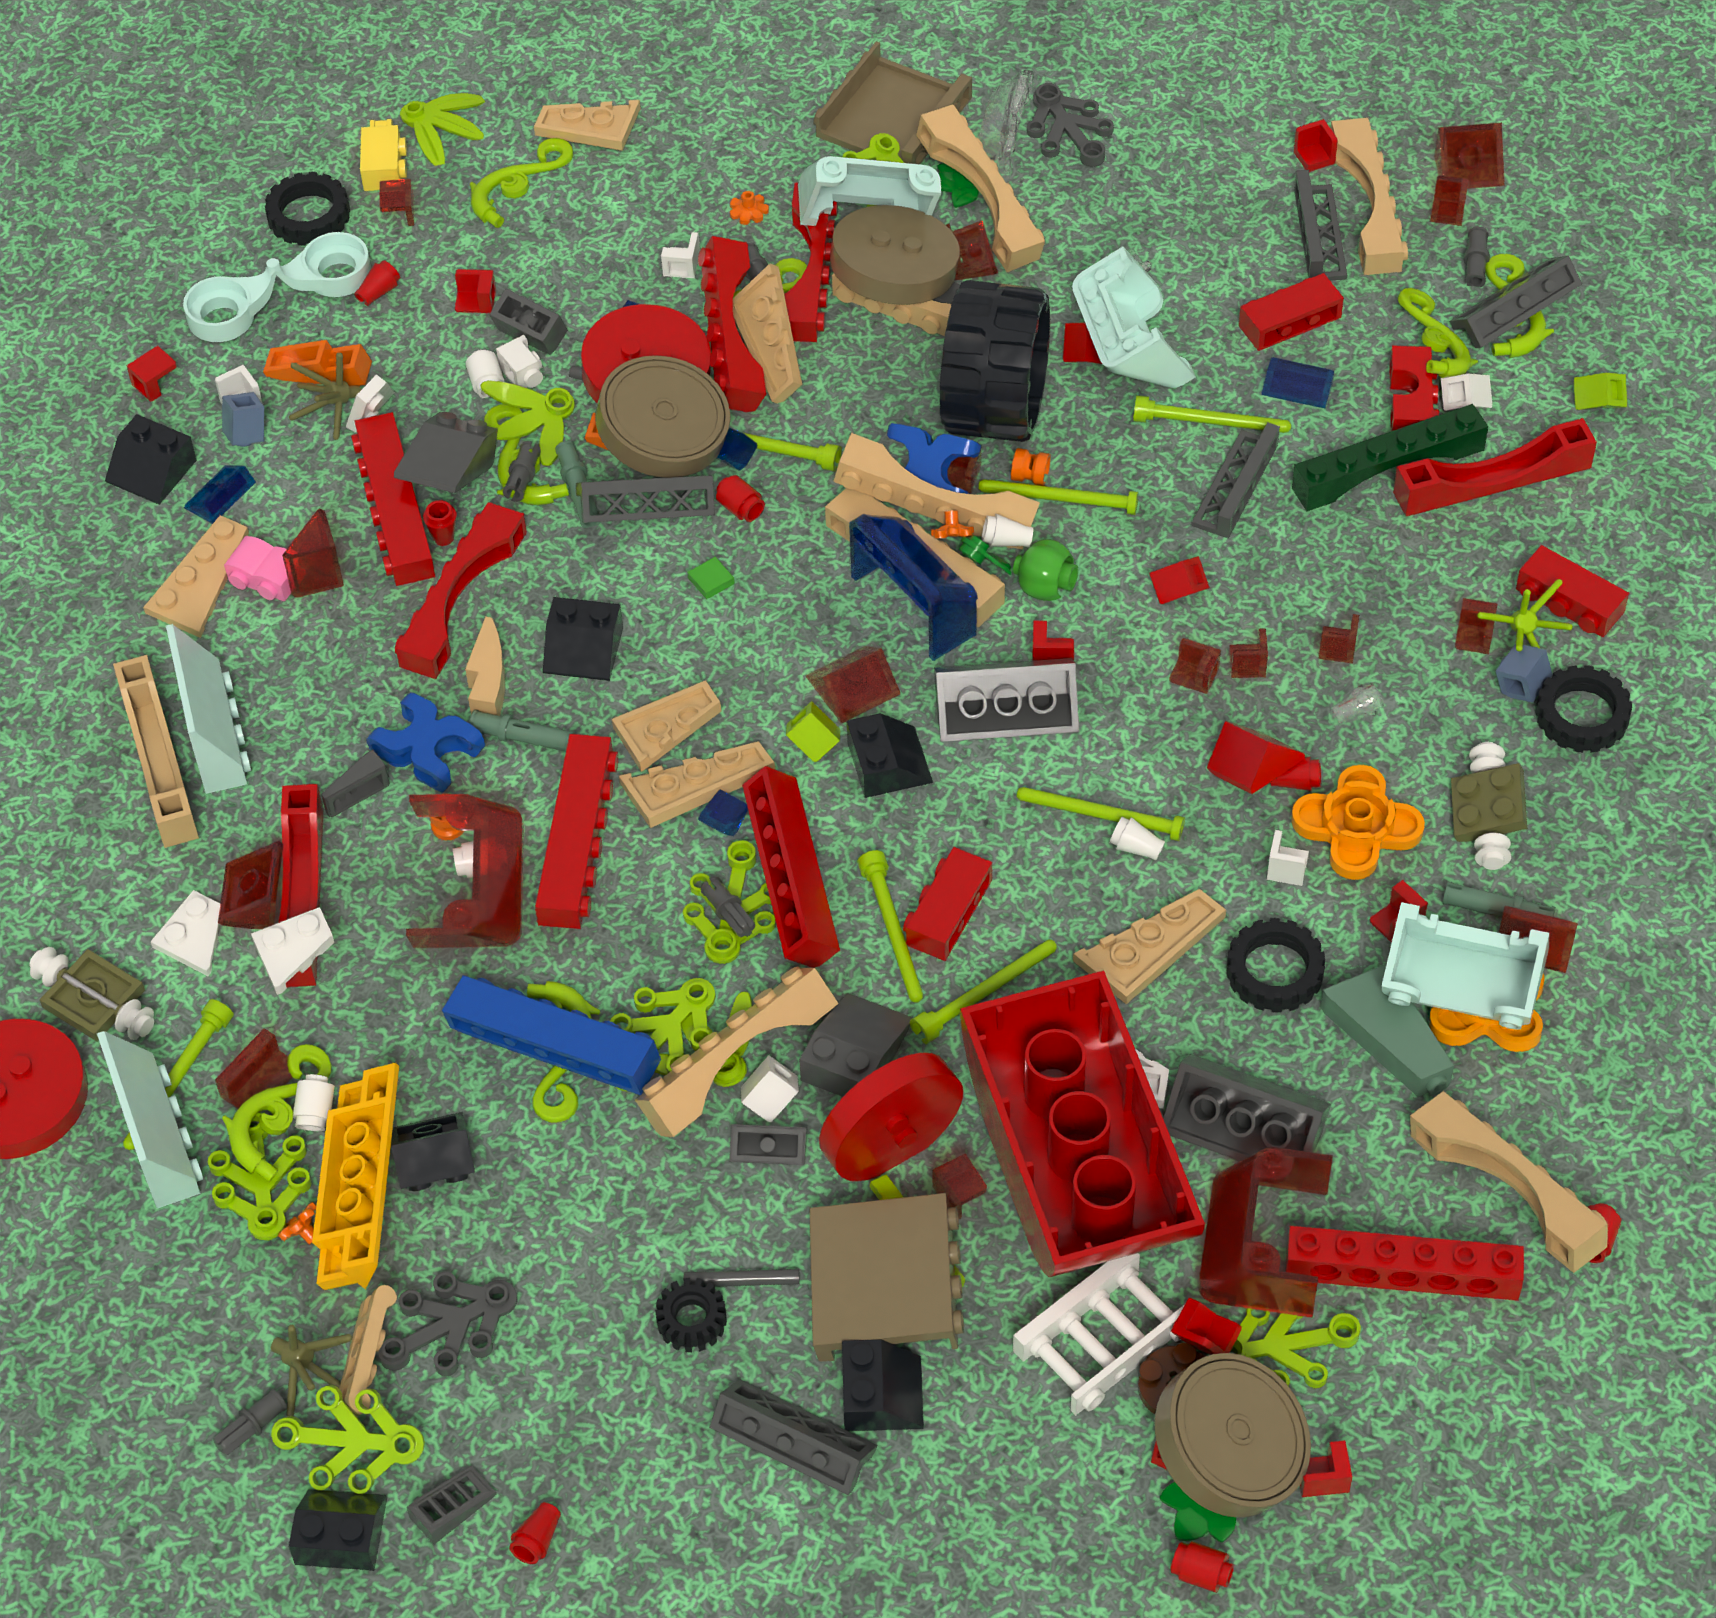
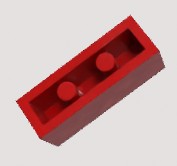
(1290, 311)
(1581, 597)
(948, 903)

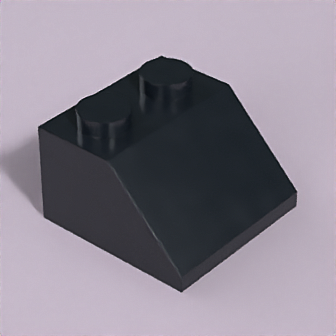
(150, 459)
(582, 638)
(886, 754)
(432, 1152)
(881, 1386)
(337, 1529)

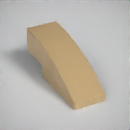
(486, 671)

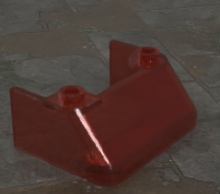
(496, 904)
(1245, 1270)

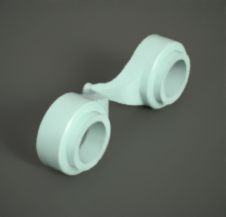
(251, 293)

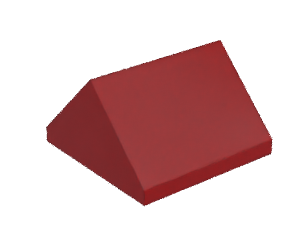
(1250, 757)

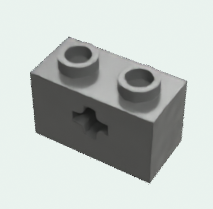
(521, 316)

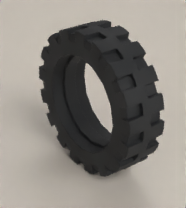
(300, 186)
(1576, 736)
(1275, 933)

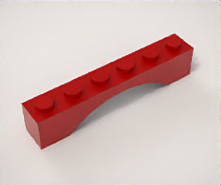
(807, 295)
(735, 370)
(1437, 484)
(492, 539)
(302, 858)

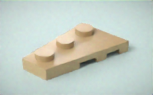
(596, 126)
(665, 723)

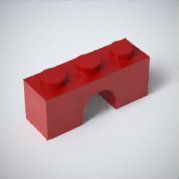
(1409, 373)

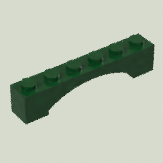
(1333, 474)

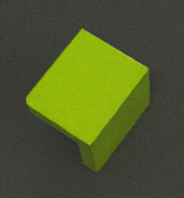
(1600, 390)
(813, 732)

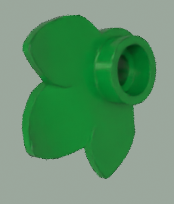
(953, 181)
(976, 550)
(1194, 1520)

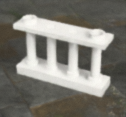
(1066, 1317)

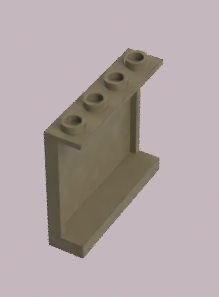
(888, 100)
(884, 1272)

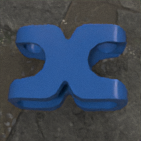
(930, 458)
(426, 741)

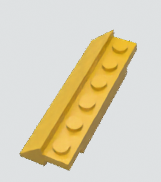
(355, 1179)

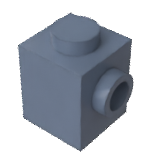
(243, 419)
(1523, 673)

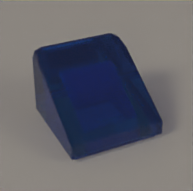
(737, 449)
(724, 813)

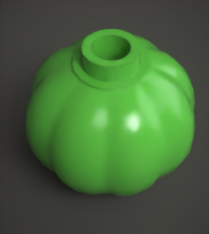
(1045, 569)

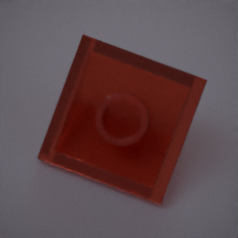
(1471, 154)
(313, 559)
(855, 683)
(252, 888)
(1560, 933)

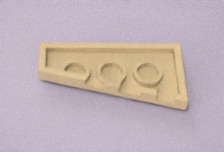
(767, 332)
(195, 584)
(685, 787)
(1151, 945)

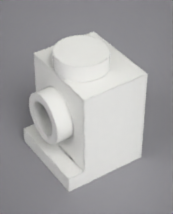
(519, 363)

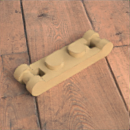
(366, 1341)

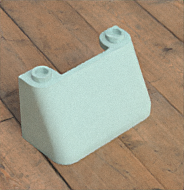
(865, 183)
(1115, 304)
(1464, 968)

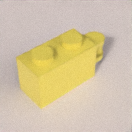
(381, 154)

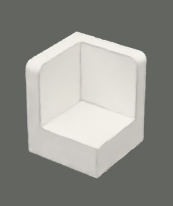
(681, 261)
(236, 382)
(1466, 390)
(1286, 863)
(769, 1089)

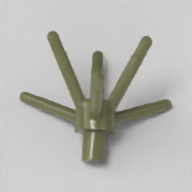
(334, 392)
(299, 1357)

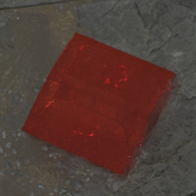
(974, 251)

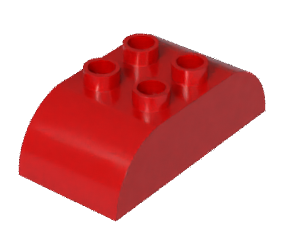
(1076, 1125)

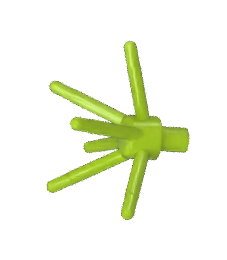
(1525, 620)

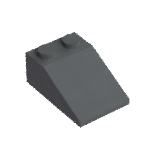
(448, 453)
(852, 1044)

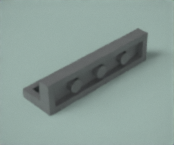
(1312, 232)
(1518, 300)
(641, 486)
(1242, 486)
(791, 1435)

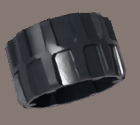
(994, 360)

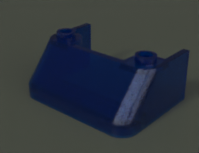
(920, 573)

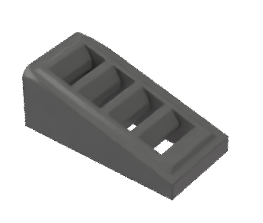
(356, 784)
(441, 1527)

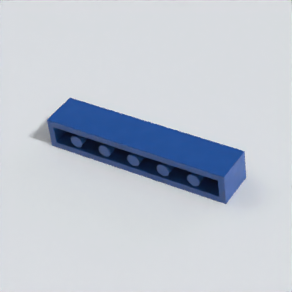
(552, 1034)

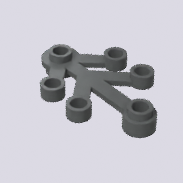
(1050, 99)
(451, 1321)

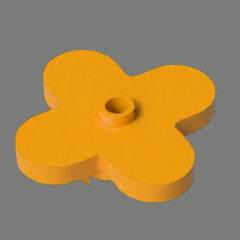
(1357, 822)
(1460, 1029)

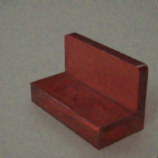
(254, 1070)

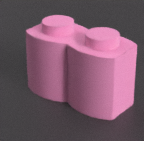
(259, 567)

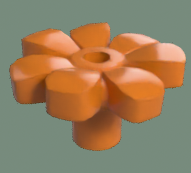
(748, 208)
(952, 527)
(300, 1225)

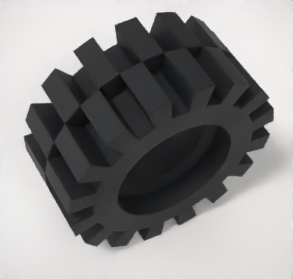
(686, 1295)

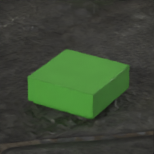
(711, 577)

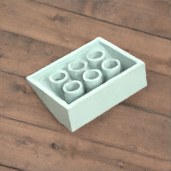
(209, 713)
(152, 1120)

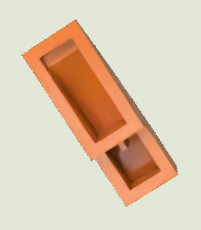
(319, 358)

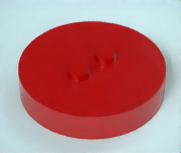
(638, 333)
(39, 1086)
(890, 1116)

